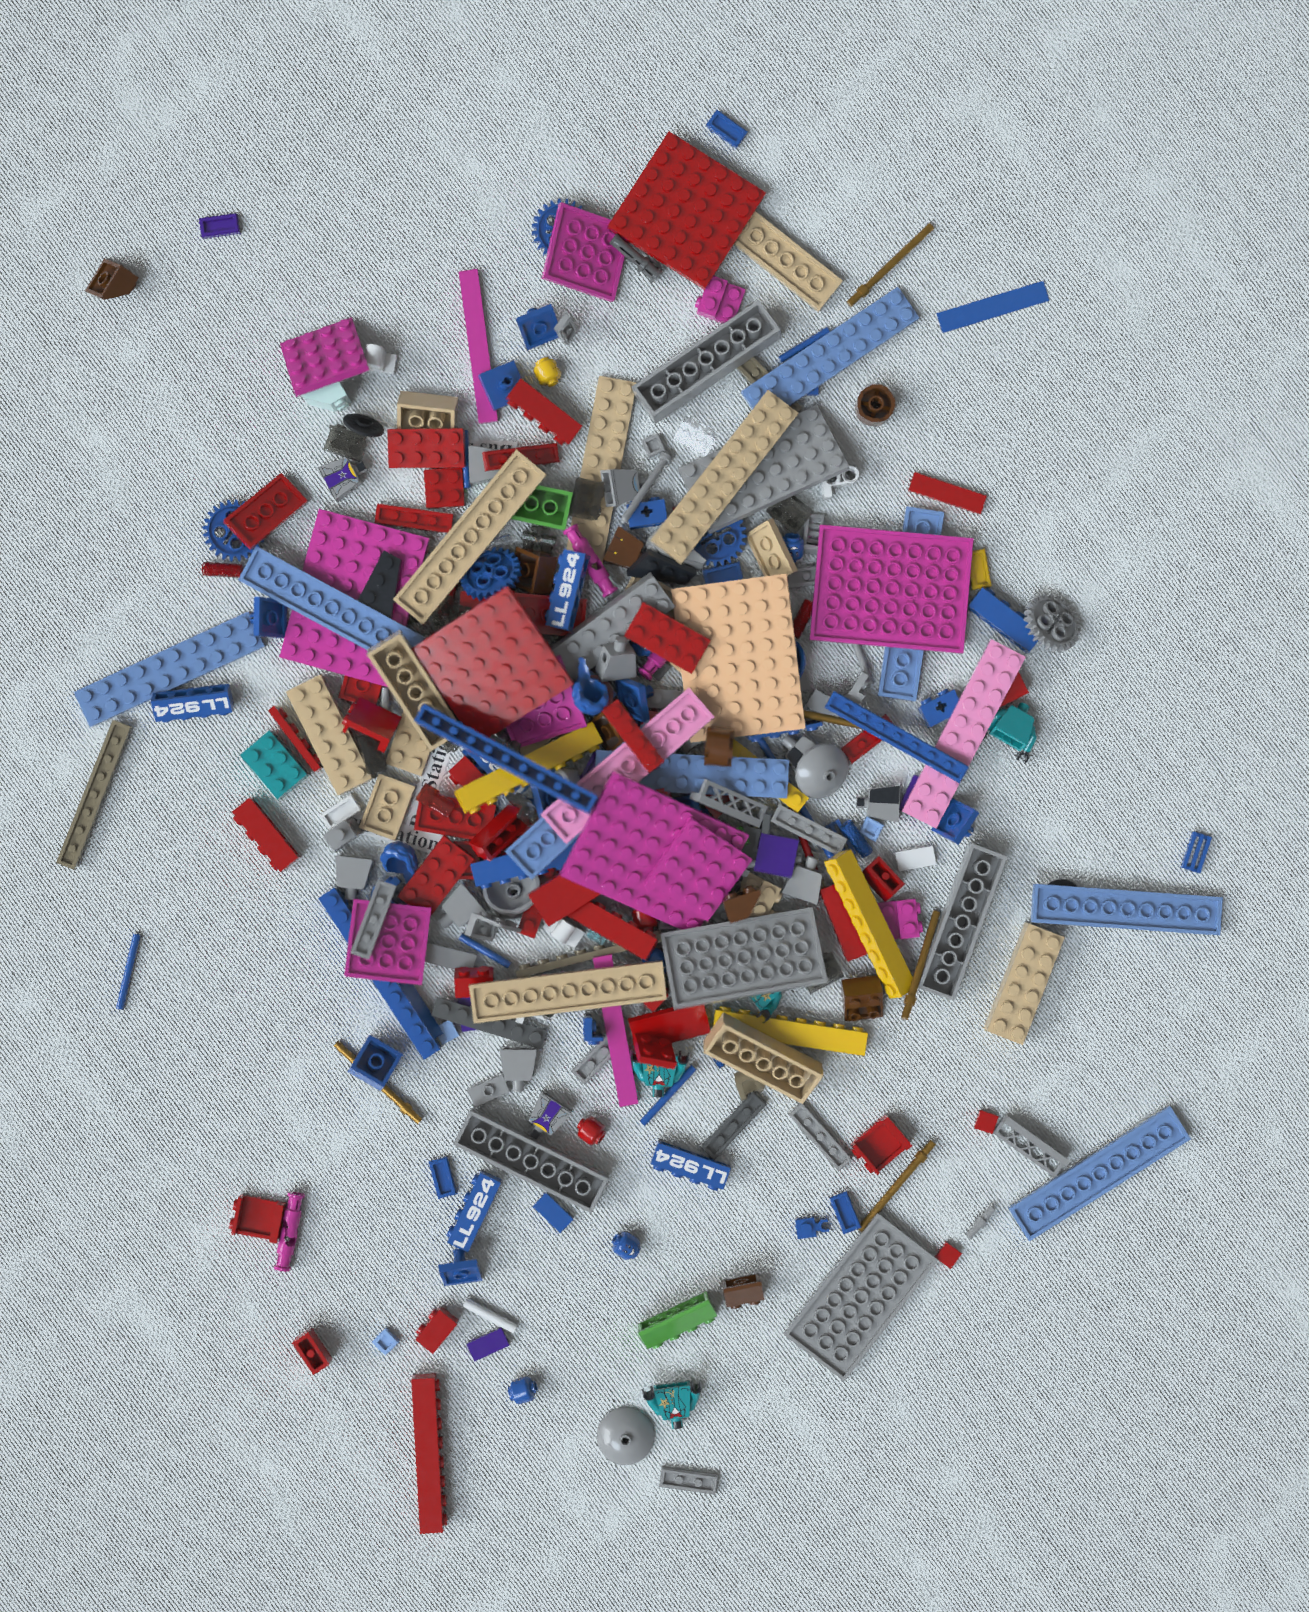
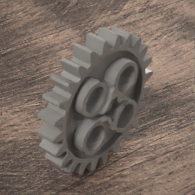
(1062, 629)

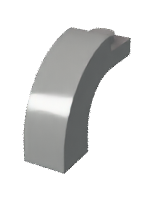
(818, 700)

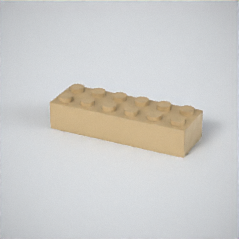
(409, 682)
(324, 728)
(1023, 983)
(752, 1051)

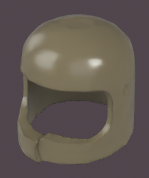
(747, 1085)

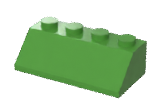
(546, 508)
(677, 1320)

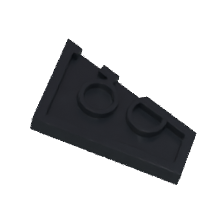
(662, 568)
(382, 585)

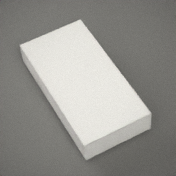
(340, 811)
(915, 858)

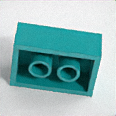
(275, 765)

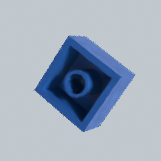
(375, 1063)

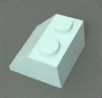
(329, 397)

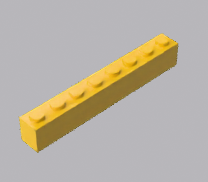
(549, 756)
(869, 923)
(803, 1034)

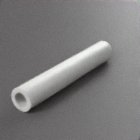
(489, 1315)

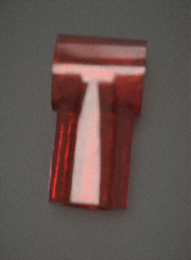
(432, 798)

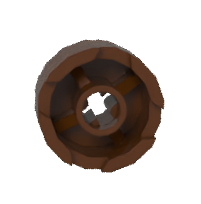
(883, 399)
(719, 747)

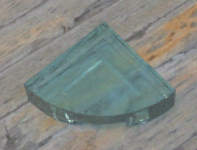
(596, 937)

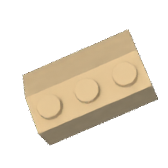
(426, 411)

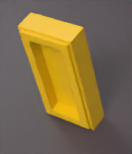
(979, 570)

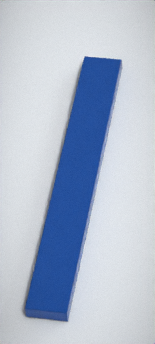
(896, 737)

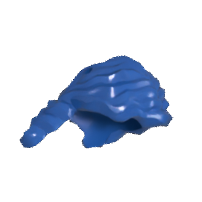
(588, 693)
(399, 858)

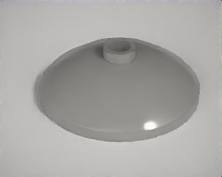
(816, 765)
(500, 896)
(625, 1423)

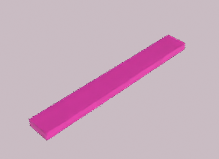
(476, 341)
(618, 1045)

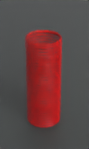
(221, 569)
(798, 627)

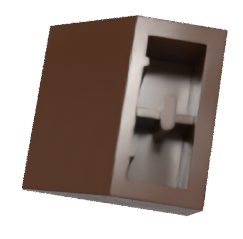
(741, 904)
(862, 998)

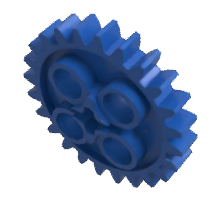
(542, 225)
(217, 522)
(724, 551)
(492, 573)

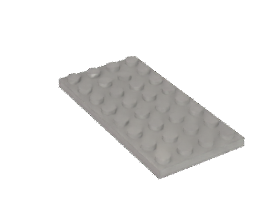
(797, 462)
(743, 958)
(860, 1297)

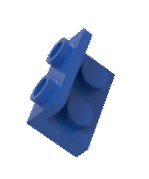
(589, 1027)

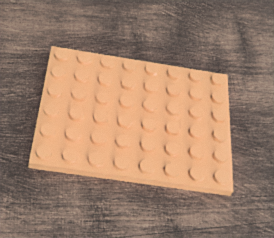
(751, 662)

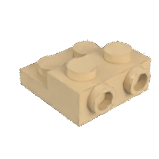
(769, 894)

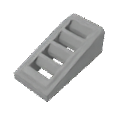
(811, 548)

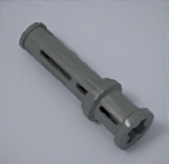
(643, 264)

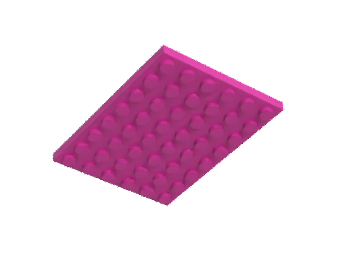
(344, 556)
(891, 589)
(626, 840)

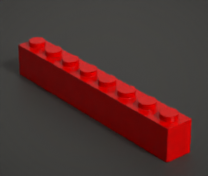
(428, 1453)

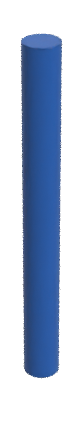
(128, 971)
(669, 1093)

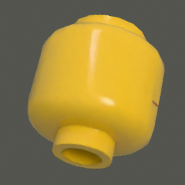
(547, 372)

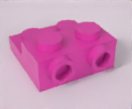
(720, 300)
(902, 918)

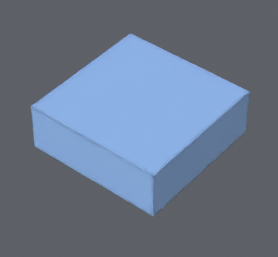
(871, 828)
(449, 1030)
(385, 1341)

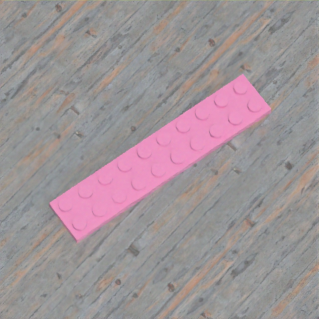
(965, 730)
(665, 732)

